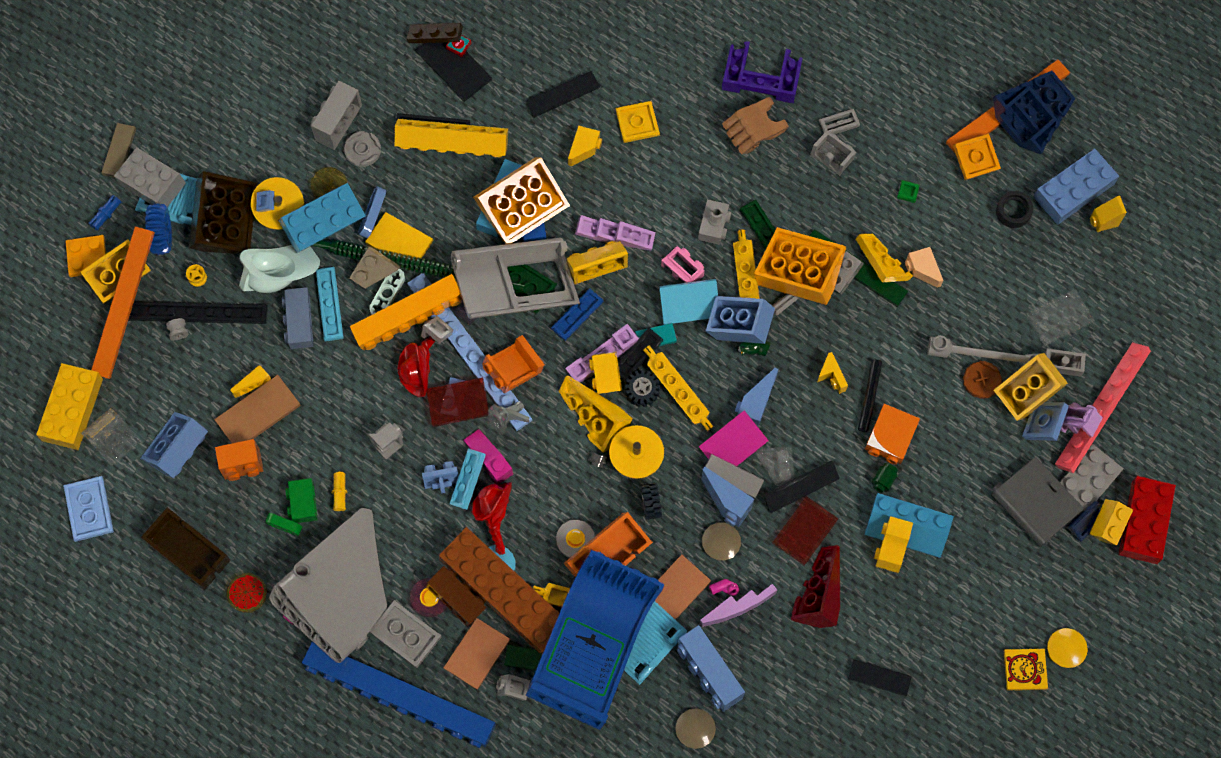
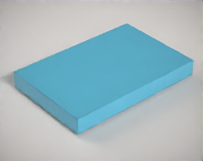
(688, 301)

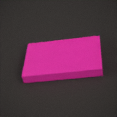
(735, 440)

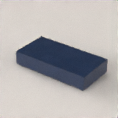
(1084, 522)

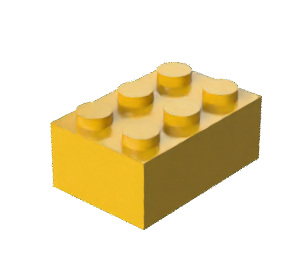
(105, 272)
(1030, 386)

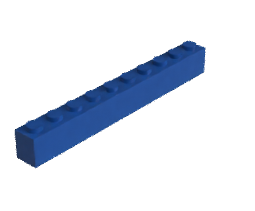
(401, 695)

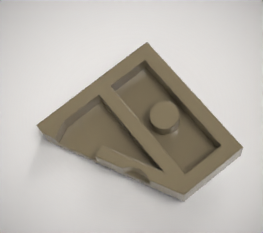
(373, 268)

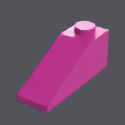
(494, 462)

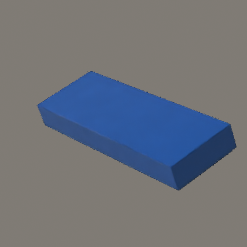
(577, 314)

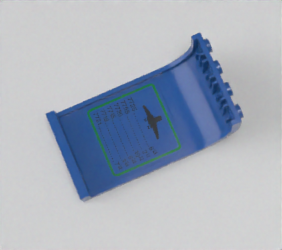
(593, 639)

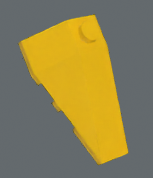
(595, 412)

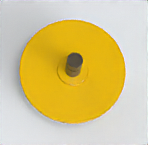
(286, 200)
(636, 452)

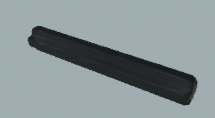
(870, 395)

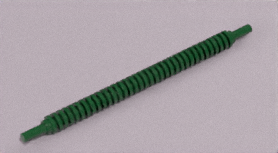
(357, 251)

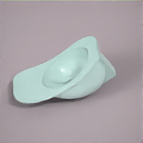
(275, 268)

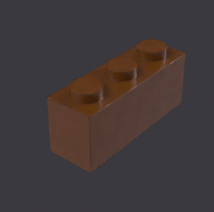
(456, 595)

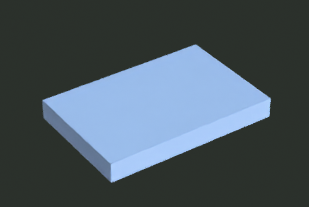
(88, 508)

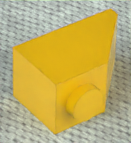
(584, 145)
(1108, 214)

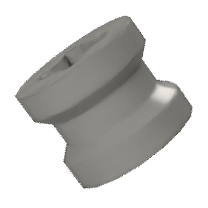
(177, 329)

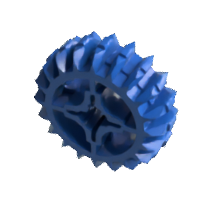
(159, 221)

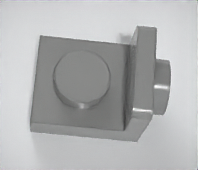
(436, 329)
(512, 687)

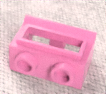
(678, 271)

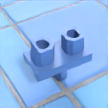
(440, 478)

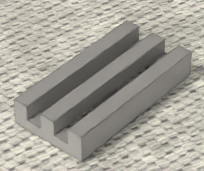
(837, 116)

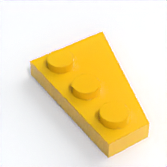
(885, 266)

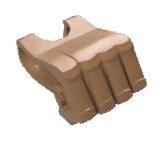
(752, 126)

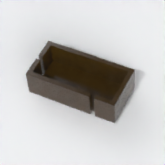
(185, 548)

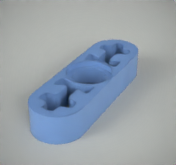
(372, 212)

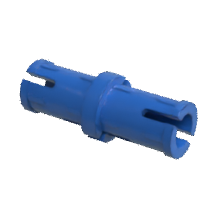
(104, 212)

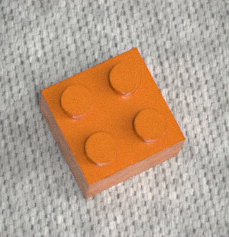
(239, 459)

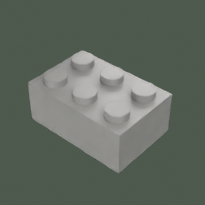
(336, 115)
(149, 178)

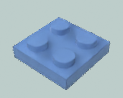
(1046, 421)

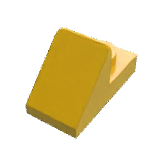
(832, 370)

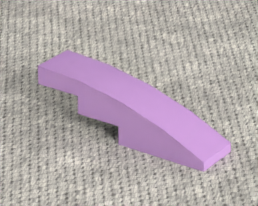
(609, 231)
(731, 608)

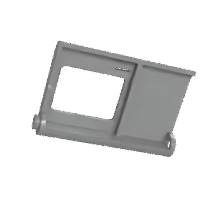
(487, 283)

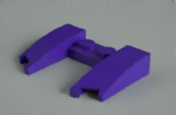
(782, 87)

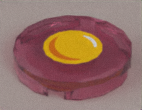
(424, 601)

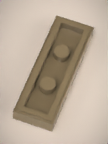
(118, 149)

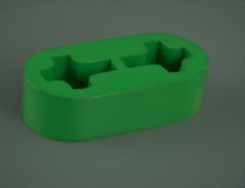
(283, 524)

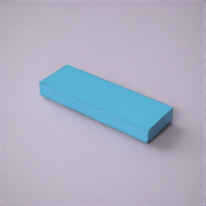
(467, 479)

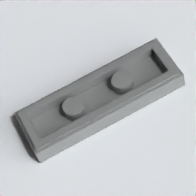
(735, 475)

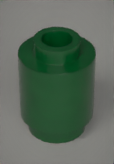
(884, 478)

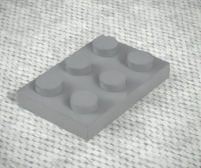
(1091, 476)
(405, 634)

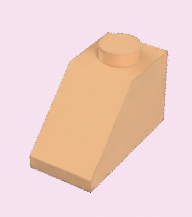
(924, 266)

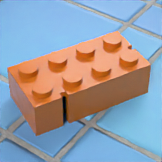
(614, 542)

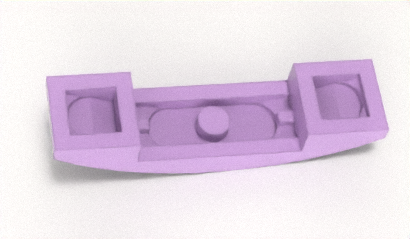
(620, 342)

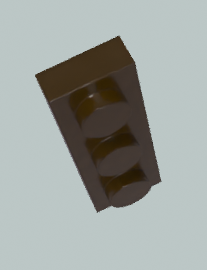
(434, 33)

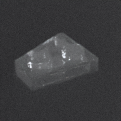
(777, 463)

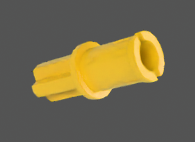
(339, 491)

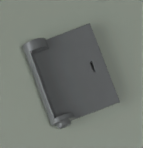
(1037, 501)

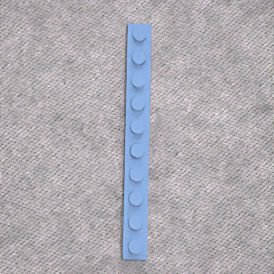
(471, 354)

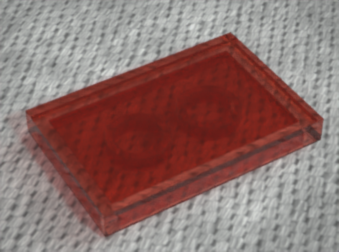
(457, 402)
(805, 531)

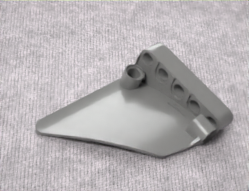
(339, 589)

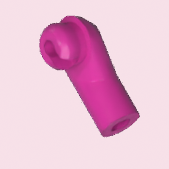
(726, 586)

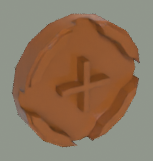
(982, 379)

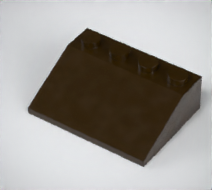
(222, 214)

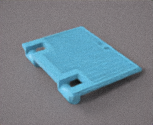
(181, 204)
(653, 642)

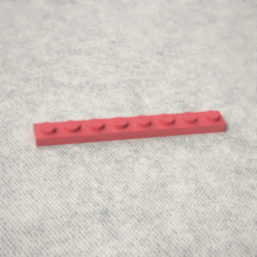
(1105, 404)

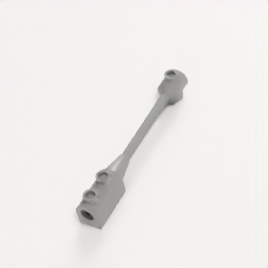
(1066, 362)

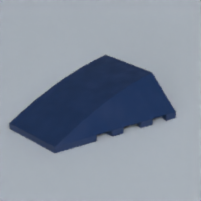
(1033, 110)

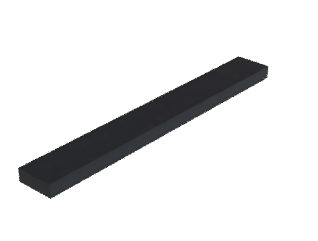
(199, 312)

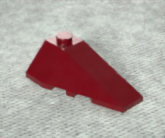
(821, 598)

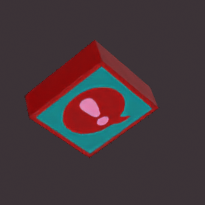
(459, 47)

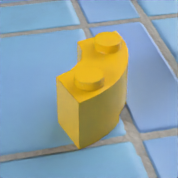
(894, 544)

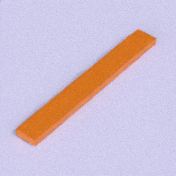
(987, 122)
(122, 302)

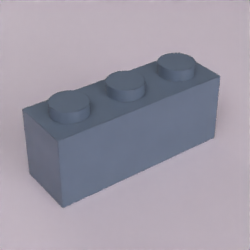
(297, 318)

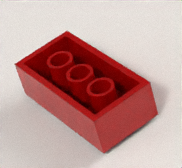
(1149, 522)

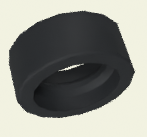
(1011, 222)

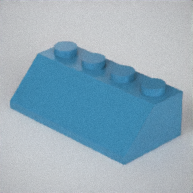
(929, 526)

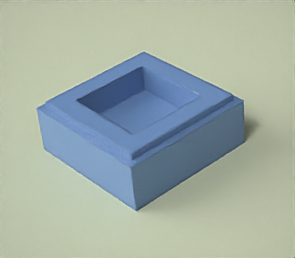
(265, 201)

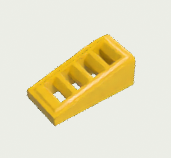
(252, 381)

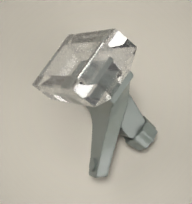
(500, 416)

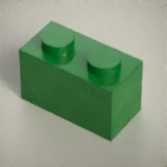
(302, 500)

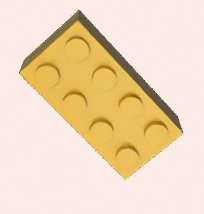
(69, 406)

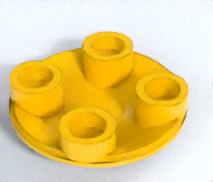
(1067, 648)

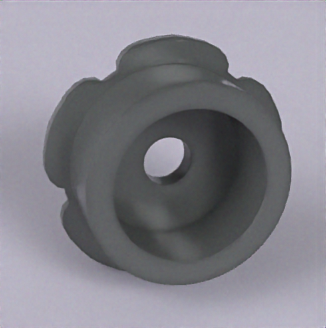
(598, 460)

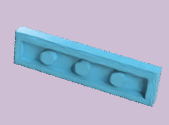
(329, 304)

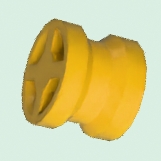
(196, 271)

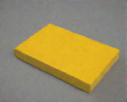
(398, 237)

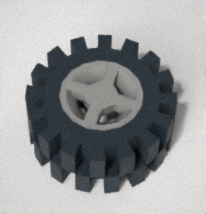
(638, 382)
(651, 501)

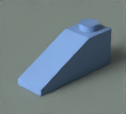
(756, 399)

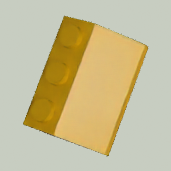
(597, 261)

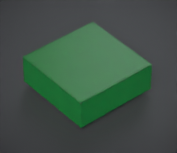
(908, 191)

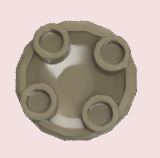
(721, 541)
(695, 728)

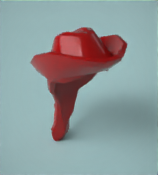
(414, 367)
(491, 507)

